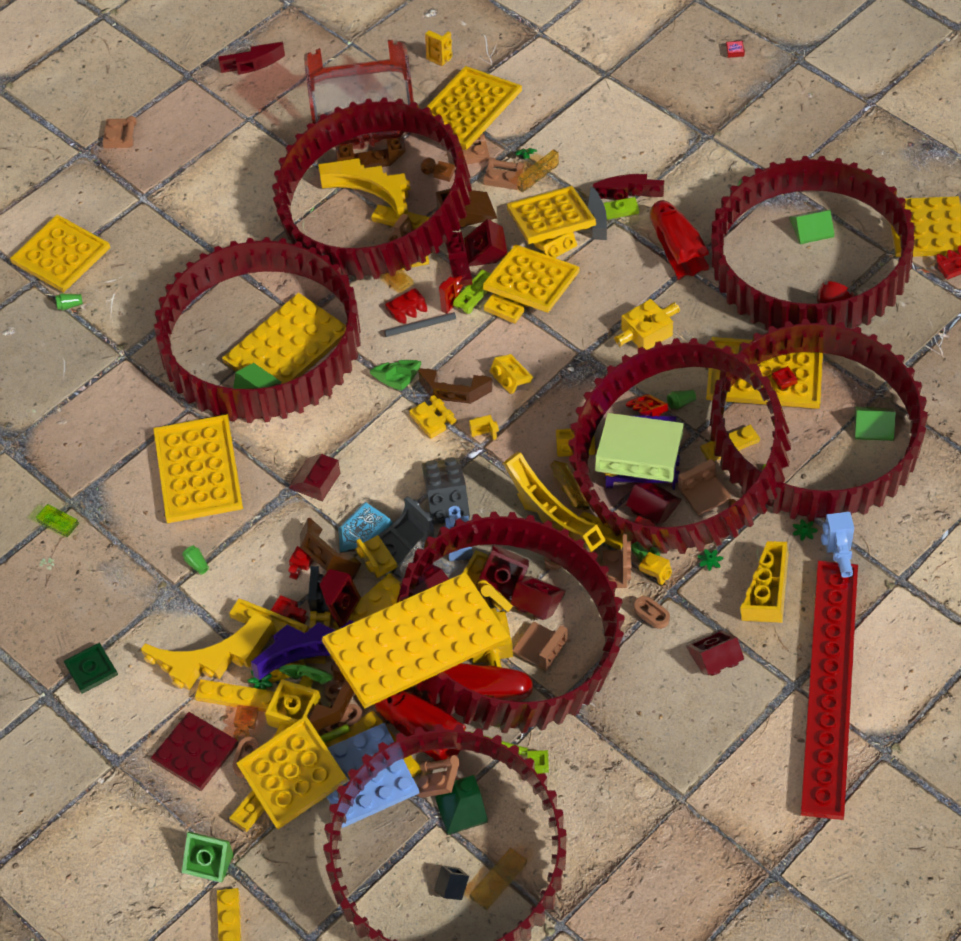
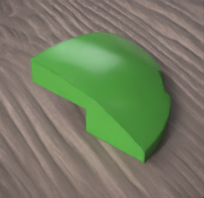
(396, 374)
(314, 673)

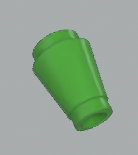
(68, 301)
(678, 399)
(195, 559)

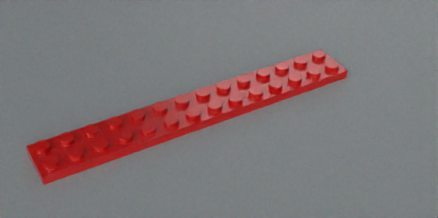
(829, 693)

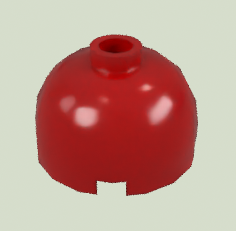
(832, 292)

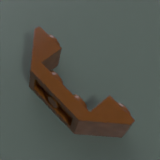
(383, 158)
(456, 393)
(323, 553)
(324, 716)

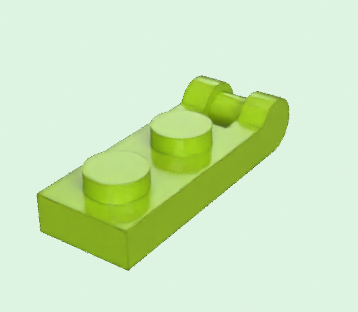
(472, 293)

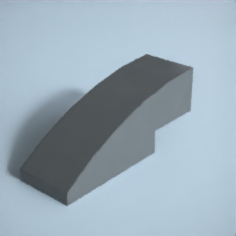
(598, 210)

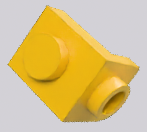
(483, 425)
(656, 567)

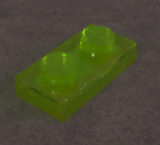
(57, 520)

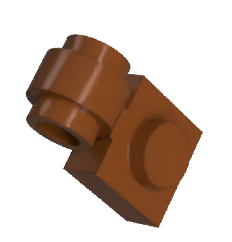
(440, 171)

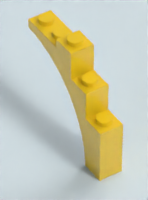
(351, 174)
(537, 498)
(212, 661)

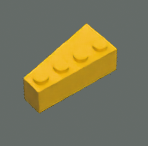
(767, 591)

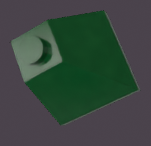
(462, 807)

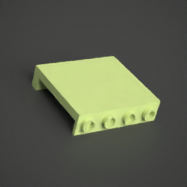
(639, 447)

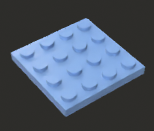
(386, 789)

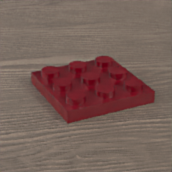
(194, 751)

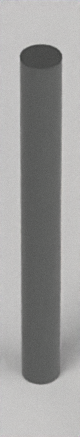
(420, 324)

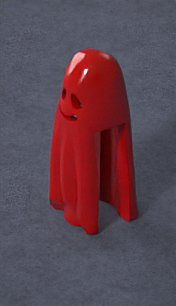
(679, 240)
(492, 681)
(410, 711)

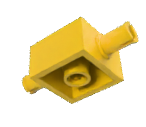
(647, 324)
(499, 652)
(291, 703)

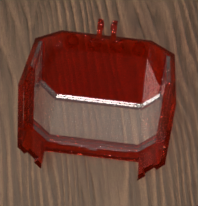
(357, 82)

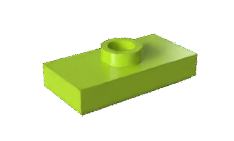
(621, 208)

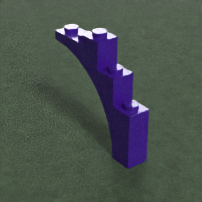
(290, 647)

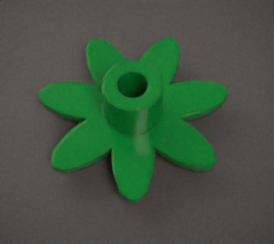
(525, 153)
(804, 529)
(710, 559)
(261, 683)

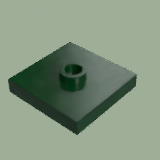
(90, 668)

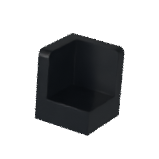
(451, 882)

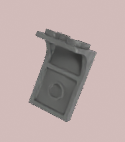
(445, 488)
(407, 531)

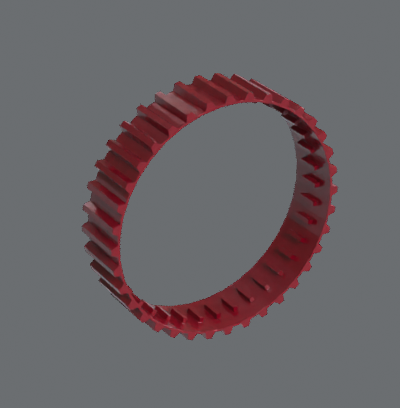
(357, 121)
(812, 176)
(241, 260)
(836, 341)
(645, 365)
(560, 549)
(433, 740)

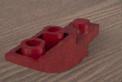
(256, 59)
(630, 184)
(458, 258)

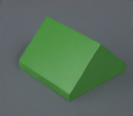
(813, 226)
(254, 377)
(874, 423)
(206, 857)

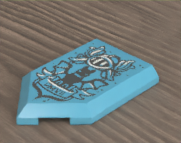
(362, 524)

